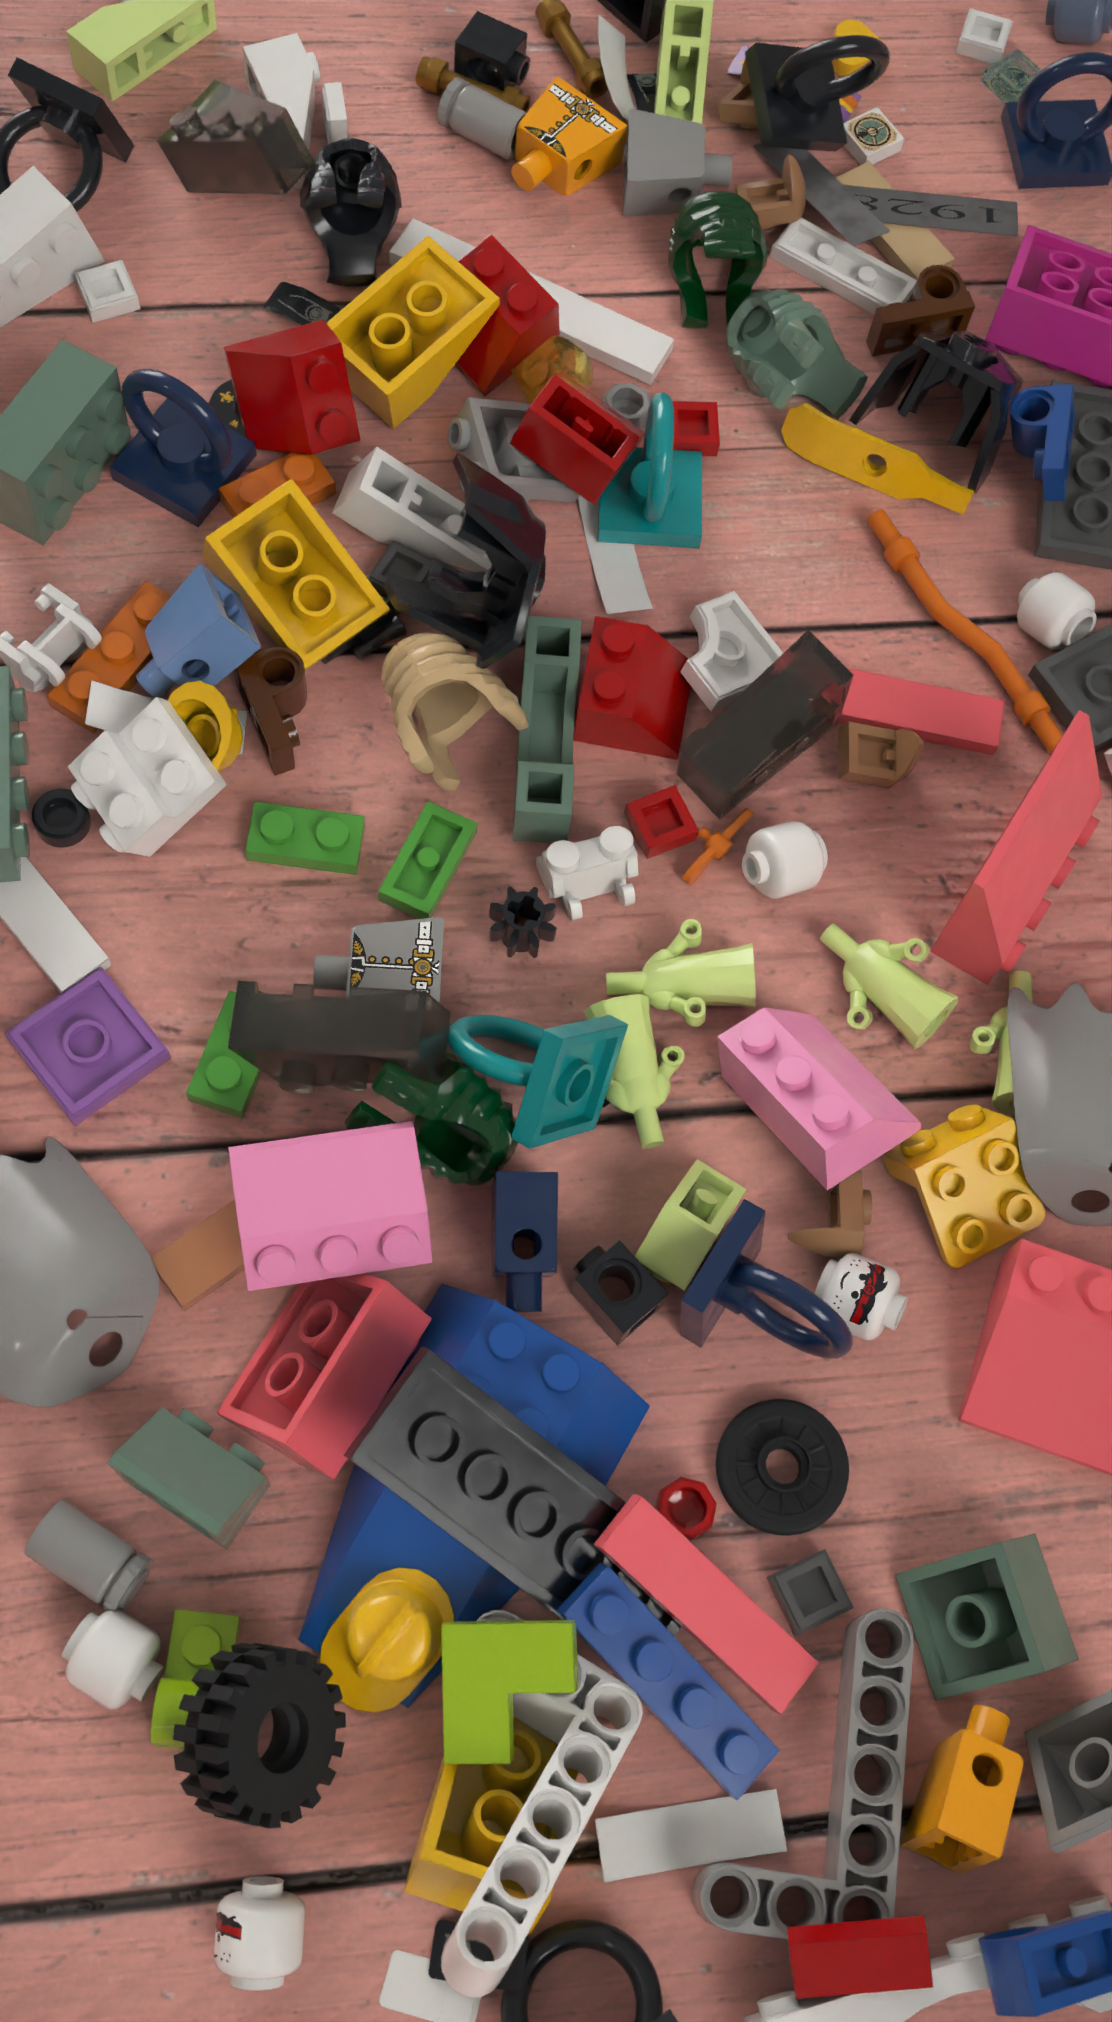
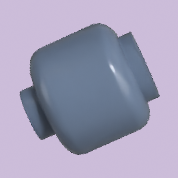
(1079, 20)

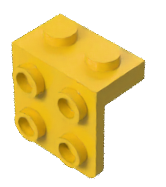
(969, 1182)

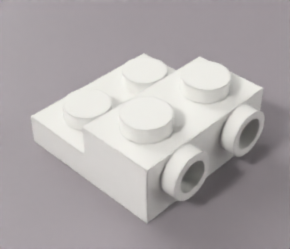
(145, 779)

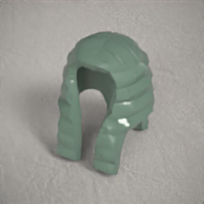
(789, 351)

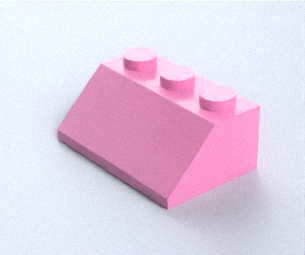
(812, 1093)
(330, 1205)

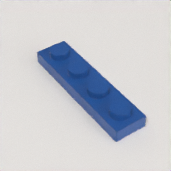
(668, 1681)

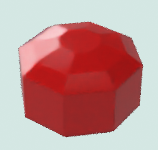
(687, 1506)

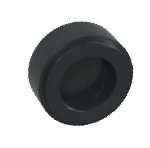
(61, 818)

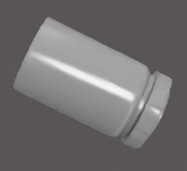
(480, 117)
(88, 1557)

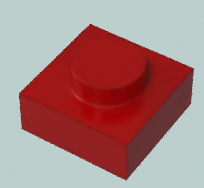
(696, 427)
(661, 821)

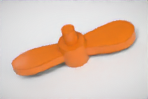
(716, 846)

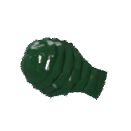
(727, 231)
(458, 1122)

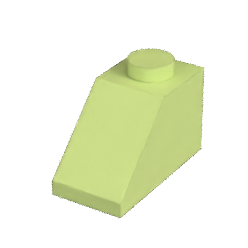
(689, 1224)

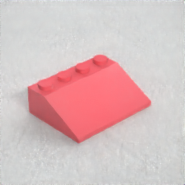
(1026, 860)
(1046, 1357)

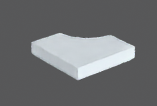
(730, 653)

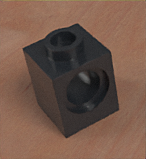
(491, 52)
(617, 1317)

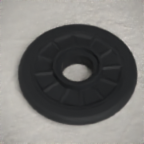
(759, 1498)

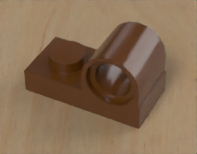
(937, 306)
(274, 706)

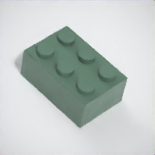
(58, 440)

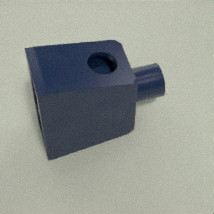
(528, 1208)

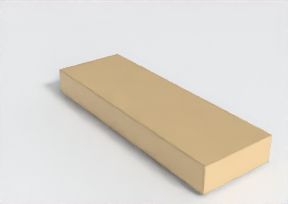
(905, 246)

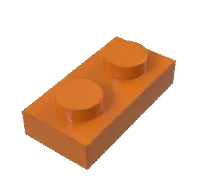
(304, 469)

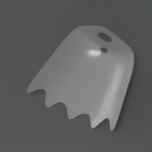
(1063, 1099)
(62, 1254)

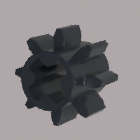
(526, 906)

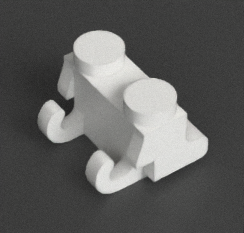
(40, 662)
(589, 869)

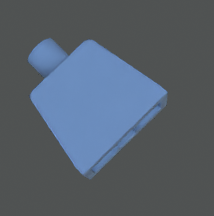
(197, 635)

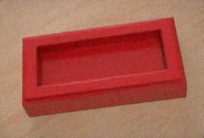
(860, 1957)

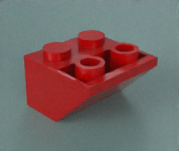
(576, 437)

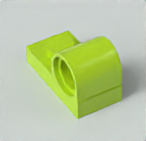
(192, 1643)

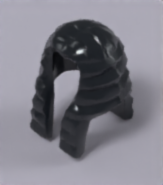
(352, 207)

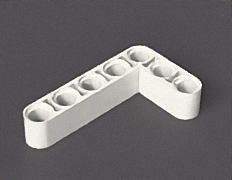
(554, 1801)

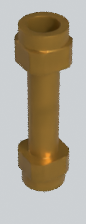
(555, 22)
(434, 76)

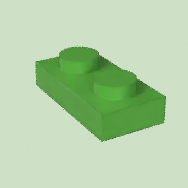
(305, 838)
(427, 861)
(223, 1077)

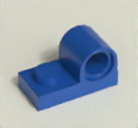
(1043, 430)
(1049, 1965)

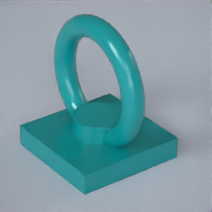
(656, 490)
(562, 1083)

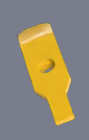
(847, 453)

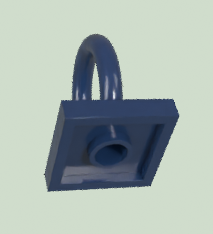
(1060, 140)
(180, 449)
(733, 1276)

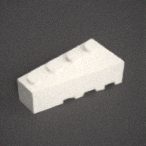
(39, 244)

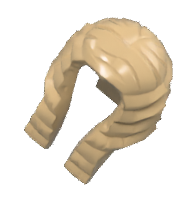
(448, 697)

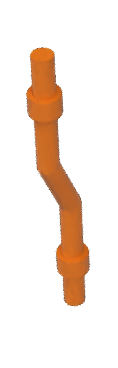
(903, 558)

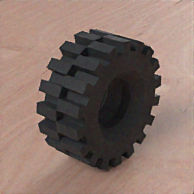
(225, 1728)

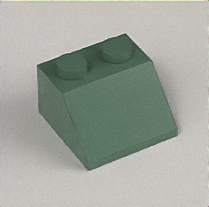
(192, 1475)
(986, 1617)

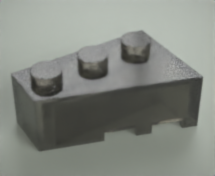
(235, 144)
(766, 725)
(337, 1039)

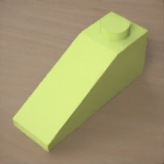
(135, 39)
(683, 59)

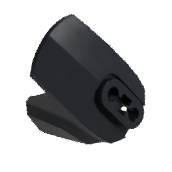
(964, 362)
(488, 606)

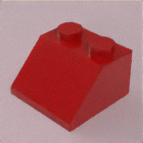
(517, 326)
(294, 390)
(632, 690)

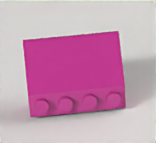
(1058, 306)

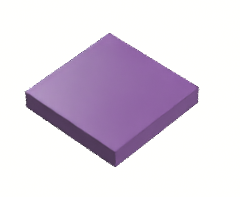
(87, 1045)

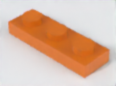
(115, 659)

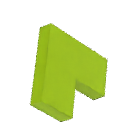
(482, 1671)

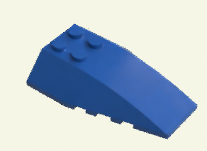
(535, 1377)

